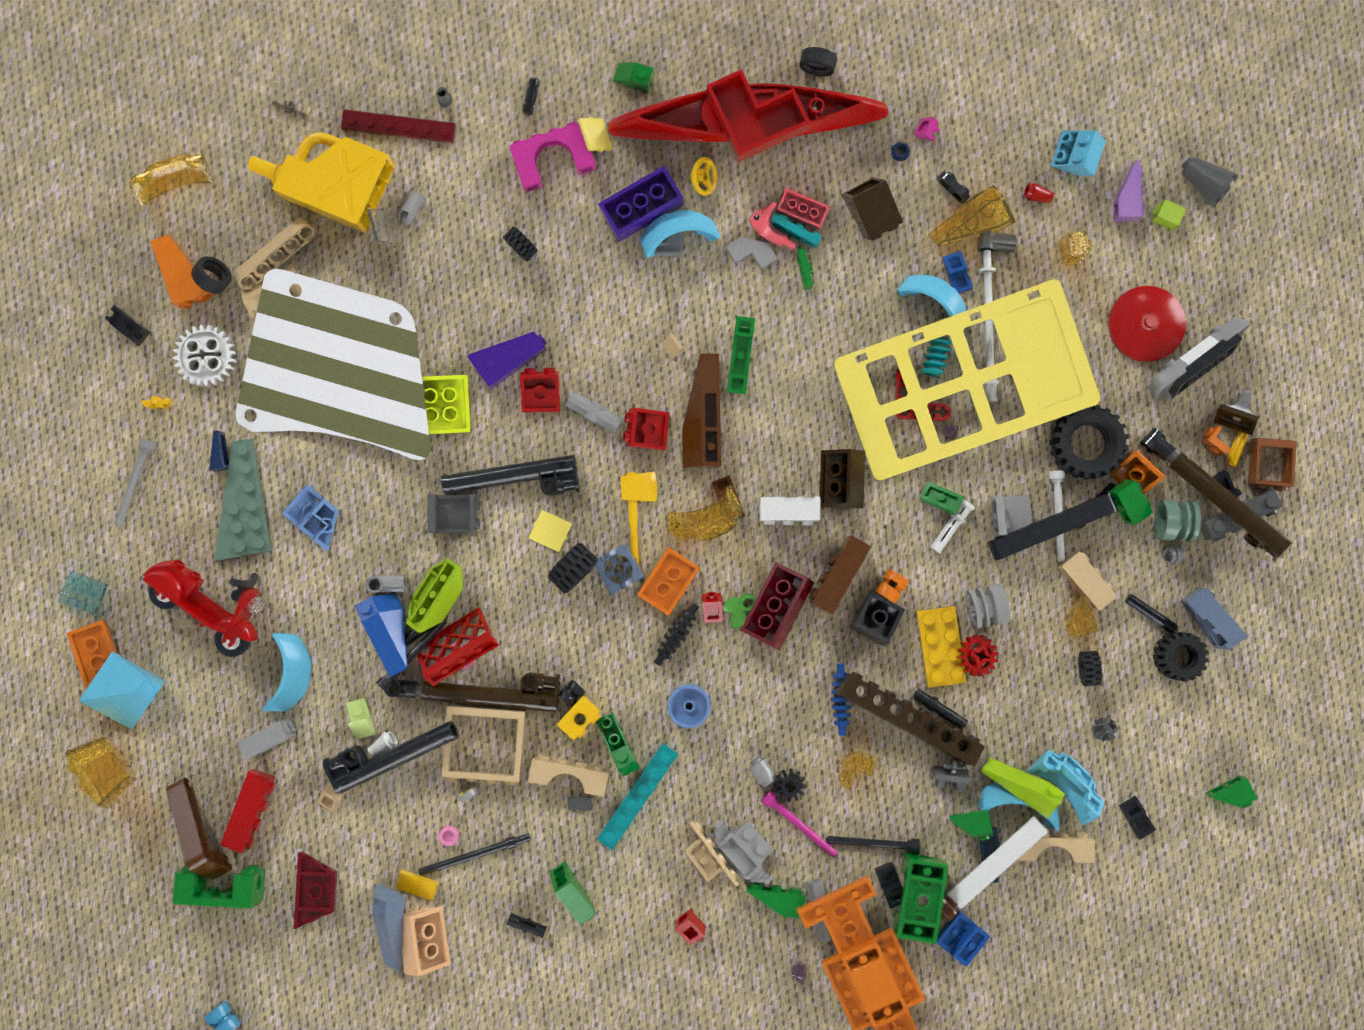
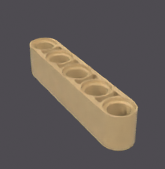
(278, 245)

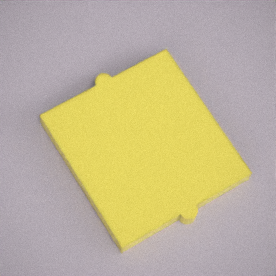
(595, 134)
(550, 530)

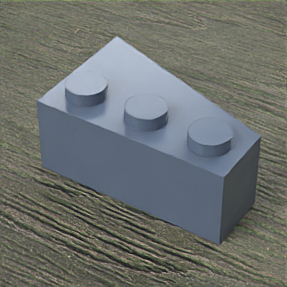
(1213, 619)

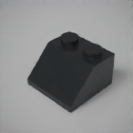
(877, 619)

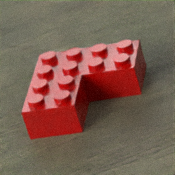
(752, 125)

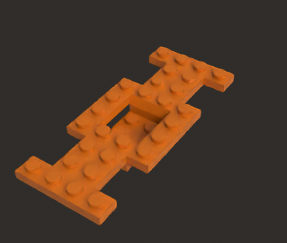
(868, 970)

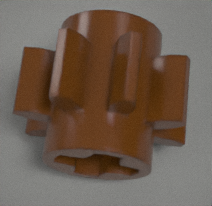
(948, 909)

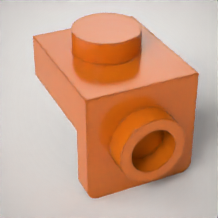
(1215, 445)

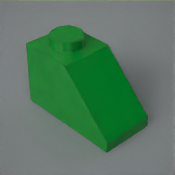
(634, 76)
(1234, 792)
(975, 824)

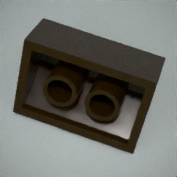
(842, 478)

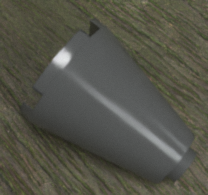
(1208, 179)

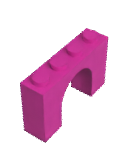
(527, 151)

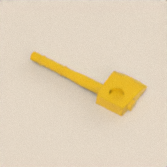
(637, 488)

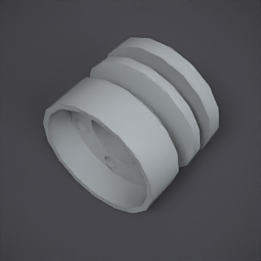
(988, 605)

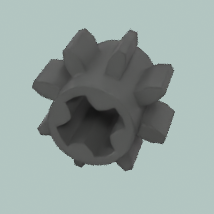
(1105, 729)

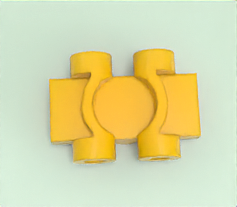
(156, 402)

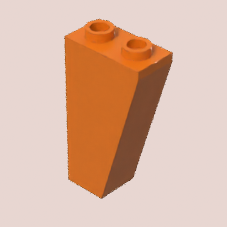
(176, 271)

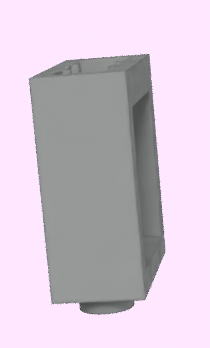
(267, 738)

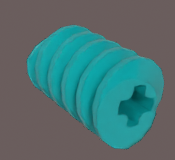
(935, 358)

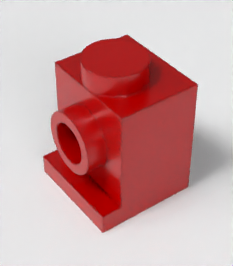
(690, 927)

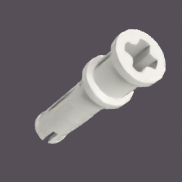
(959, 518)

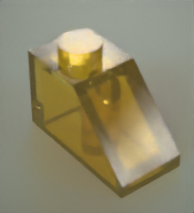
(1080, 618)

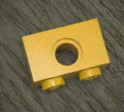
(571, 726)

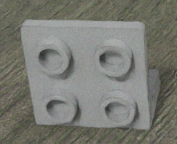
(1010, 513)

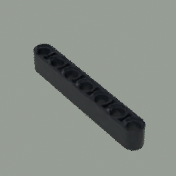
(1053, 526)

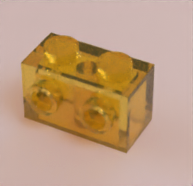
(1074, 248)

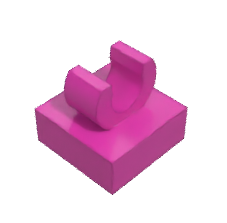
(926, 128)

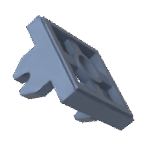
(636, 575)

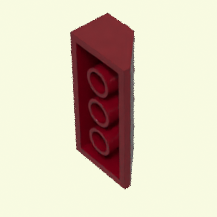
(777, 606)

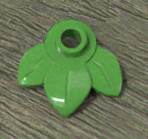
(738, 610)

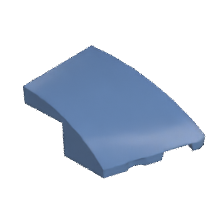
(311, 517)

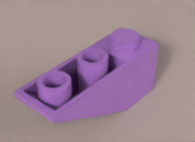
(1128, 201)

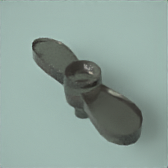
(288, 108)

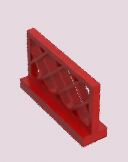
(460, 656)

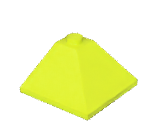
(447, 403)

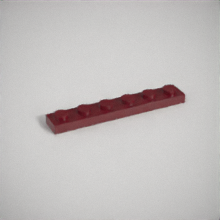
(398, 126)

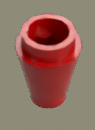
(1038, 193)

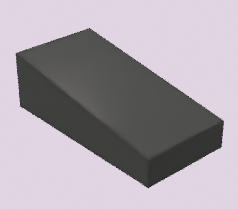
(579, 803)

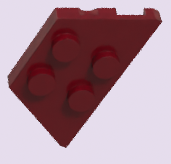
(314, 890)

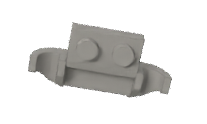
(743, 851)

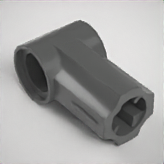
(996, 242)

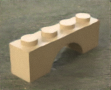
(593, 779)
(1079, 847)

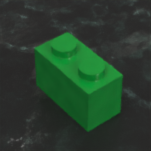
(1131, 502)

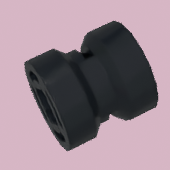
(572, 693)

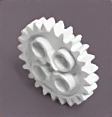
(204, 338)

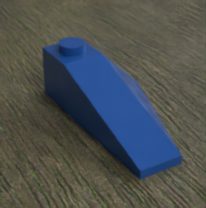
(384, 624)

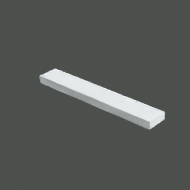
(997, 862)

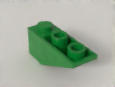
(617, 744)
(780, 900)

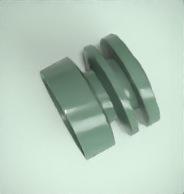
(1177, 520)

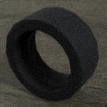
(818, 61)
(206, 282)

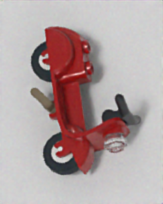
(178, 586)

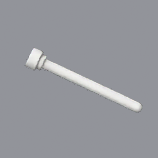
(1056, 478)

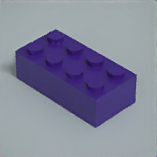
(641, 203)

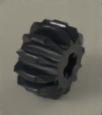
(795, 780)

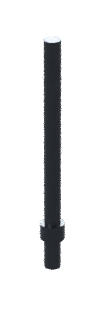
(510, 843)

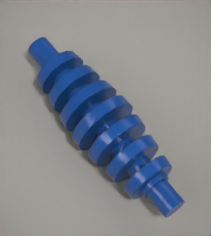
(841, 707)

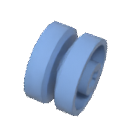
(700, 708)

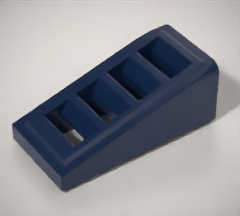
(219, 455)

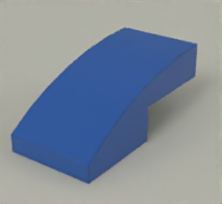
(956, 272)

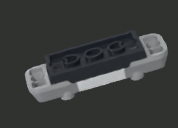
(1199, 360)

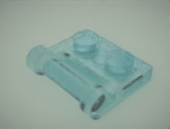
(85, 587)

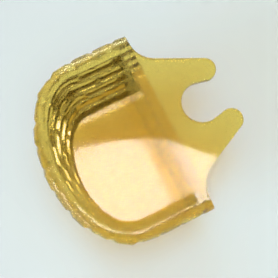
(100, 770)

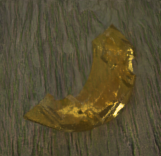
(168, 175)
(706, 522)

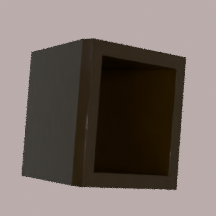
(873, 208)

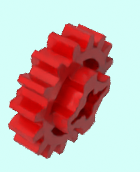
(982, 648)

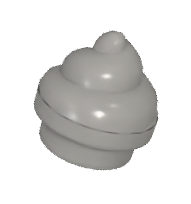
(1172, 554)

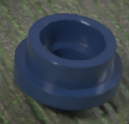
(903, 146)

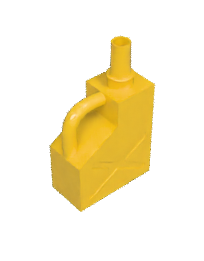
(335, 183)

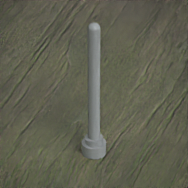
(145, 448)

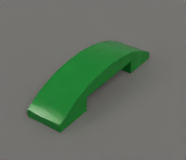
(740, 355)

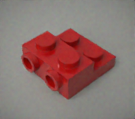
(540, 390)
(646, 429)

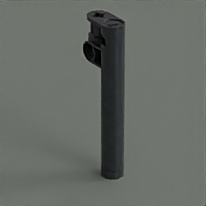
(557, 470)
(352, 772)

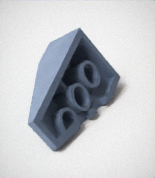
(388, 921)

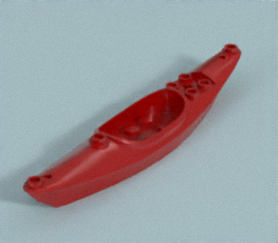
(694, 120)

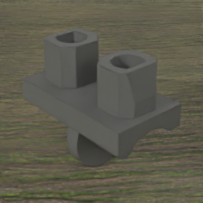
(951, 772)

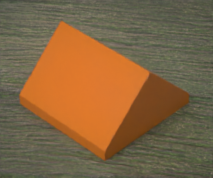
(1139, 469)

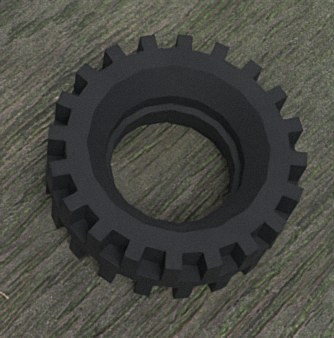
(1113, 436)

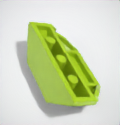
(435, 595)

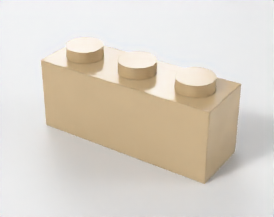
(1087, 580)

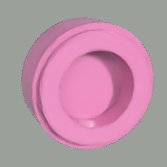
(448, 835)

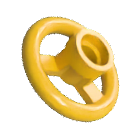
(701, 176)

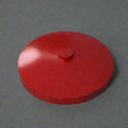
(1147, 323)

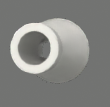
(383, 743)

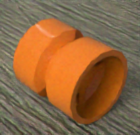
(886, 591)

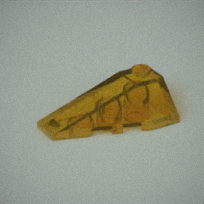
(980, 214)

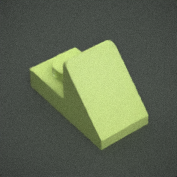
(360, 717)

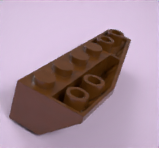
(702, 420)

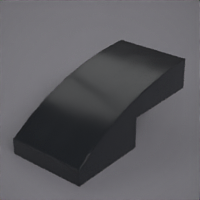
(1136, 817)
(890, 884)

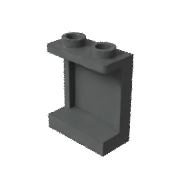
(452, 513)

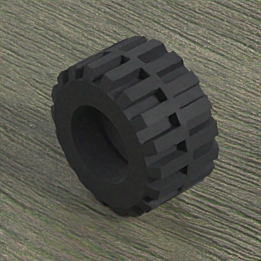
(572, 568)
(1196, 660)

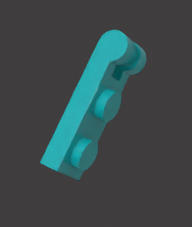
(796, 230)

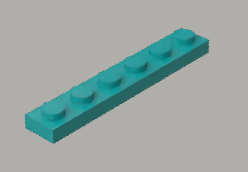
(637, 796)

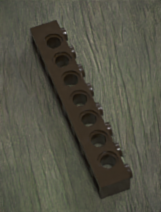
(968, 754)

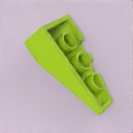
(1030, 789)

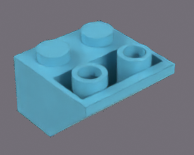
(1079, 152)

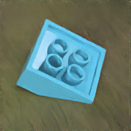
(122, 690)

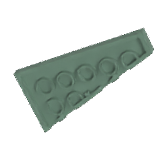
(243, 514)

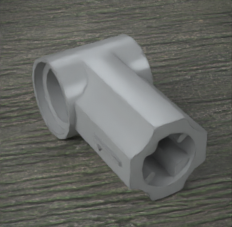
(391, 583)

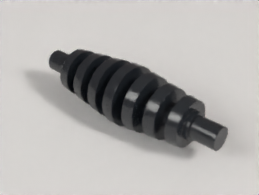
(676, 634)

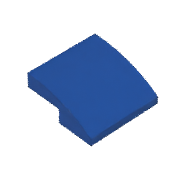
(962, 938)

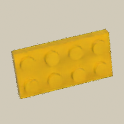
(939, 646)

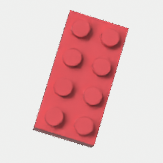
(802, 209)

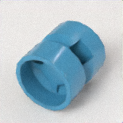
(222, 1018)

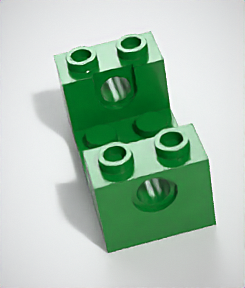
(922, 877)
(245, 893)

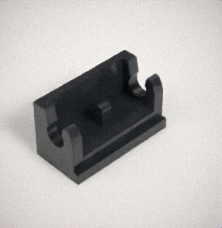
(127, 325)

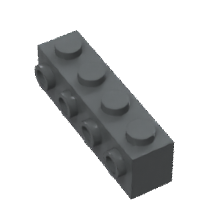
(1219, 524)

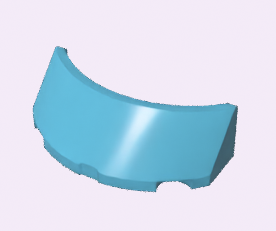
(673, 223)
(935, 288)
(296, 673)
(1071, 780)
(996, 795)

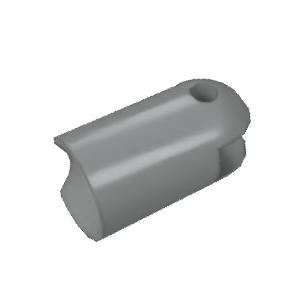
(411, 205)

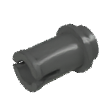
(443, 97)

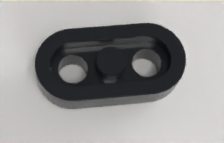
(958, 191)

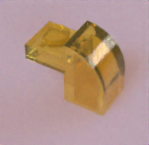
(856, 761)

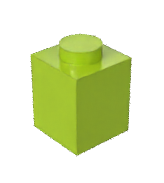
(1168, 214)

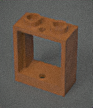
(1288, 465)

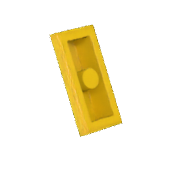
(417, 885)

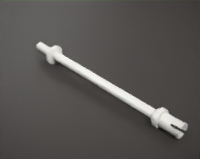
(990, 386)

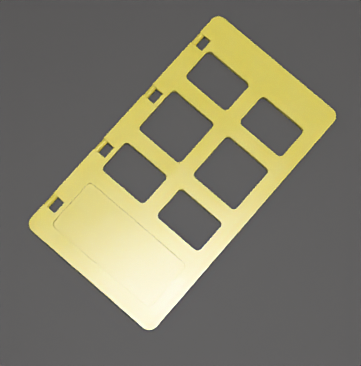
(1040, 355)

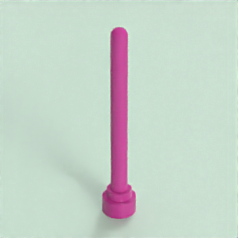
(770, 800)

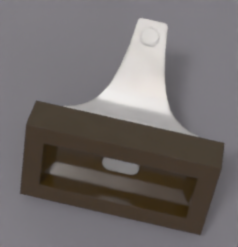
(1238, 415)

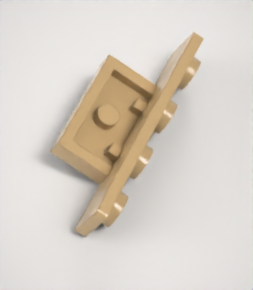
(705, 858)

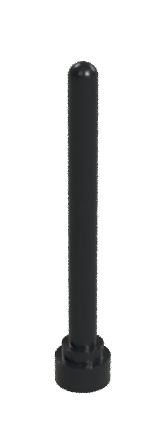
(386, 682)
(911, 846)

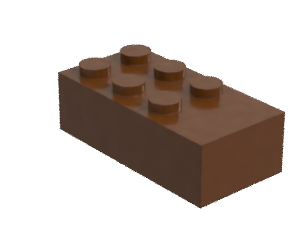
(839, 575)

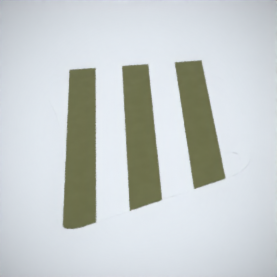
(334, 366)

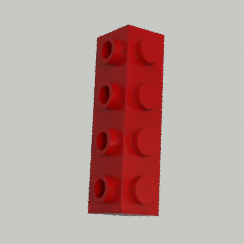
(248, 810)

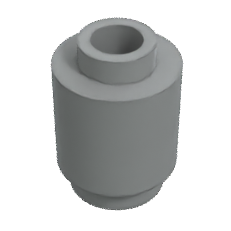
(762, 771)

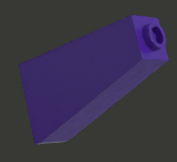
(506, 358)

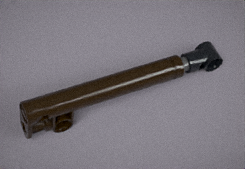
(1259, 532)
(539, 697)

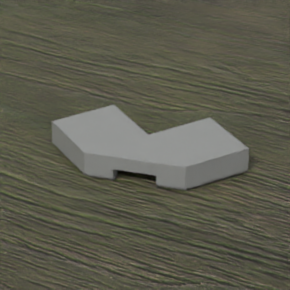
(745, 247)

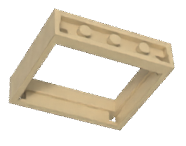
(491, 778)

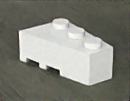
(789, 510)

